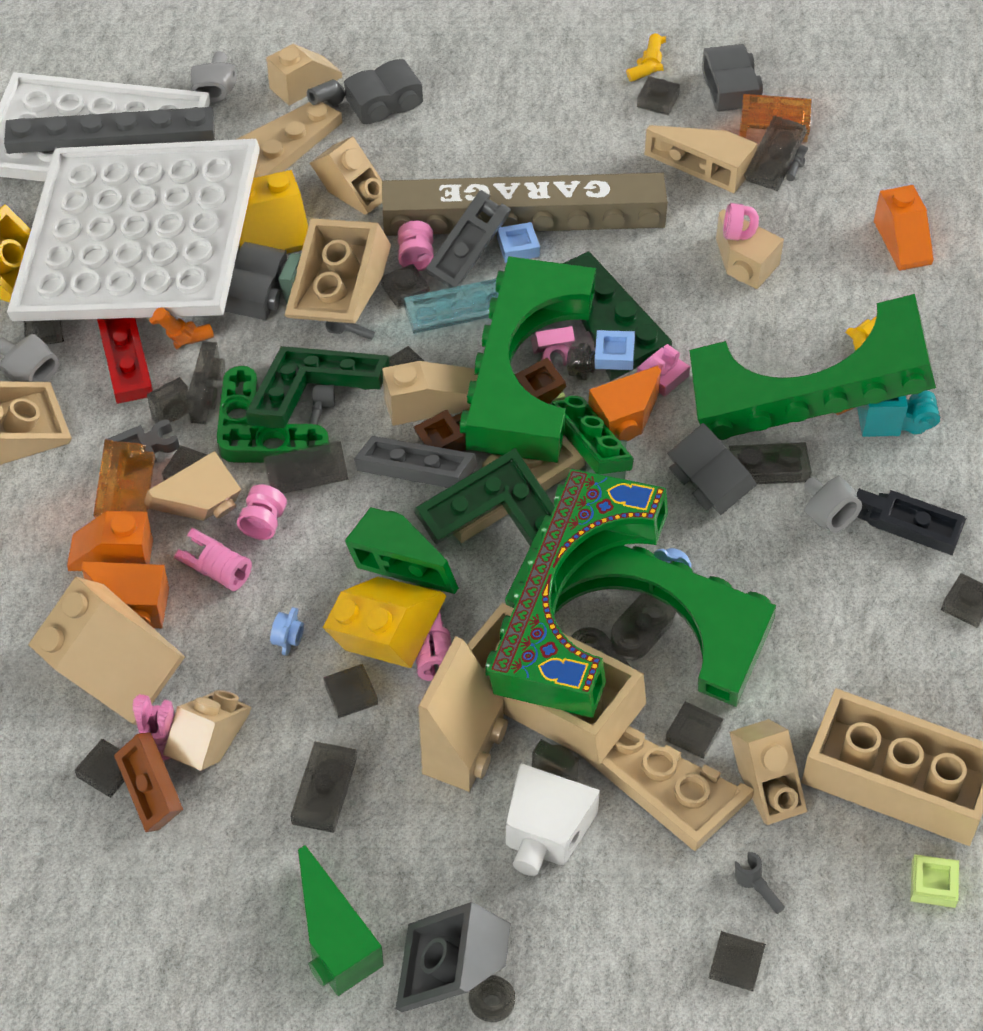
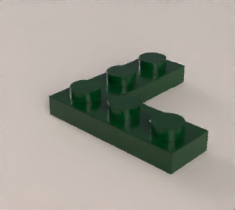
(297, 367)
(499, 483)

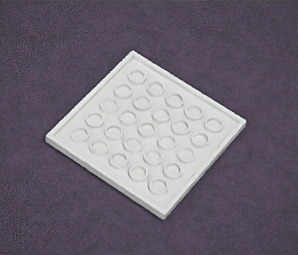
(136, 231)

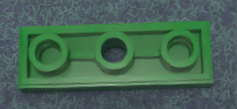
(593, 437)

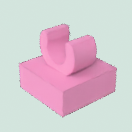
(553, 340)
(672, 368)

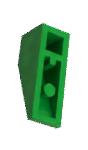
(394, 548)
(338, 938)

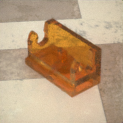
(759, 110)
(124, 477)

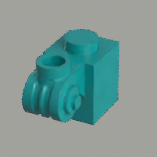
(899, 414)

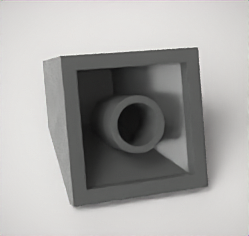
(451, 954)

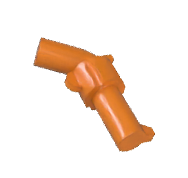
(179, 330)

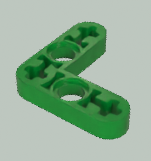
(234, 429)

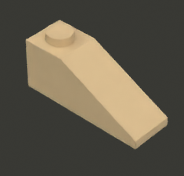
(704, 153)
(425, 389)

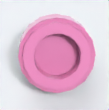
(734, 222)

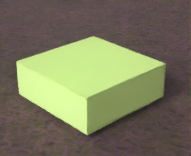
(934, 881)

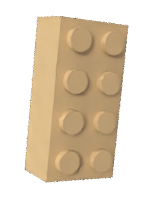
(587, 736)
(898, 766)

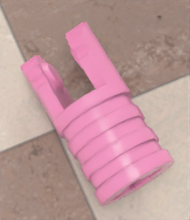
(216, 561)
(438, 641)
(154, 719)

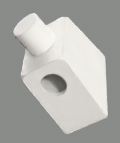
(547, 818)

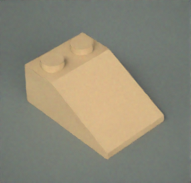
(338, 270)
(29, 420)
(105, 647)
(459, 720)

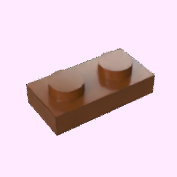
(148, 782)

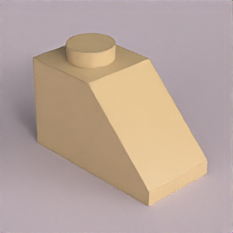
(297, 70)
(749, 259)
(196, 491)

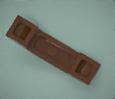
(443, 430)

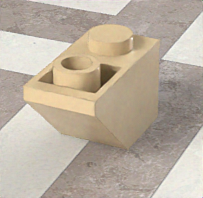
(349, 175)
(205, 729)
(770, 768)

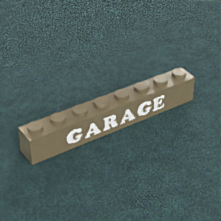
(546, 201)

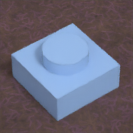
(518, 241)
(614, 350)

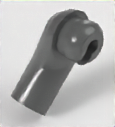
(329, 91)

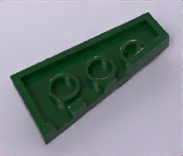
(617, 311)

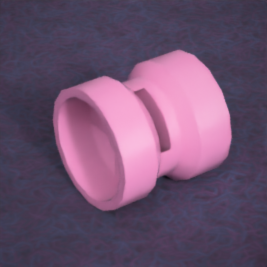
(415, 244)
(262, 510)

